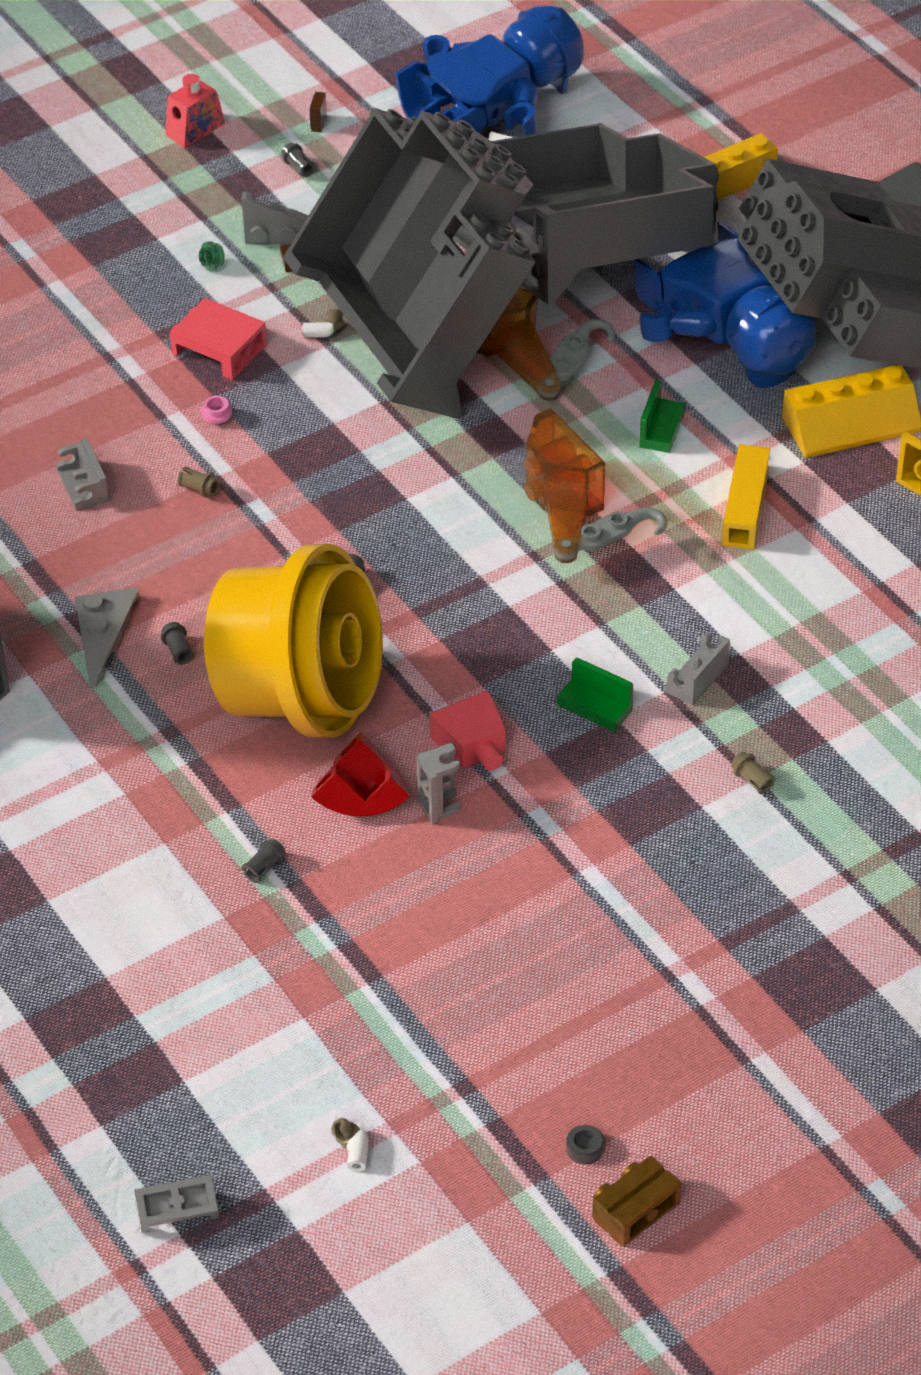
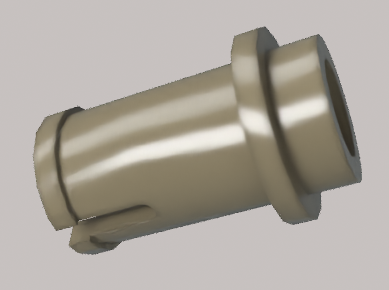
(206, 484)
(752, 772)

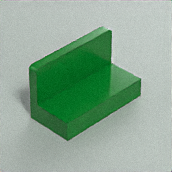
(660, 421)
(597, 695)

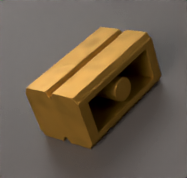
(635, 1200)

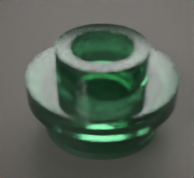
(211, 255)

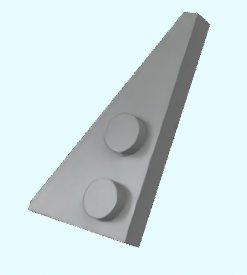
(269, 222)
(101, 626)

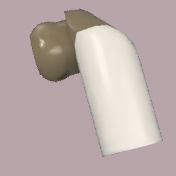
(326, 328)
(354, 1141)

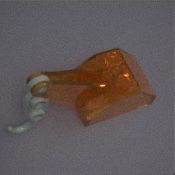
(521, 349)
(570, 485)

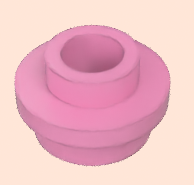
(216, 410)

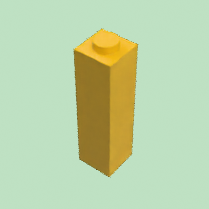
(746, 497)

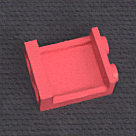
(221, 335)

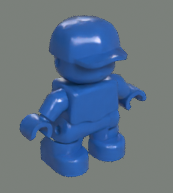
(495, 76)
(727, 300)

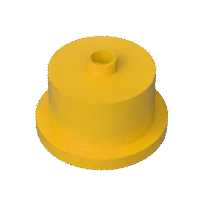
(296, 641)

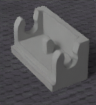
(82, 475)
(699, 671)
(437, 781)
(176, 1202)

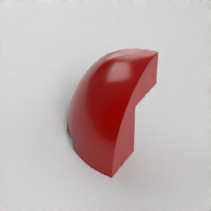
(360, 782)

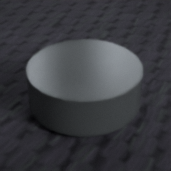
(585, 1144)

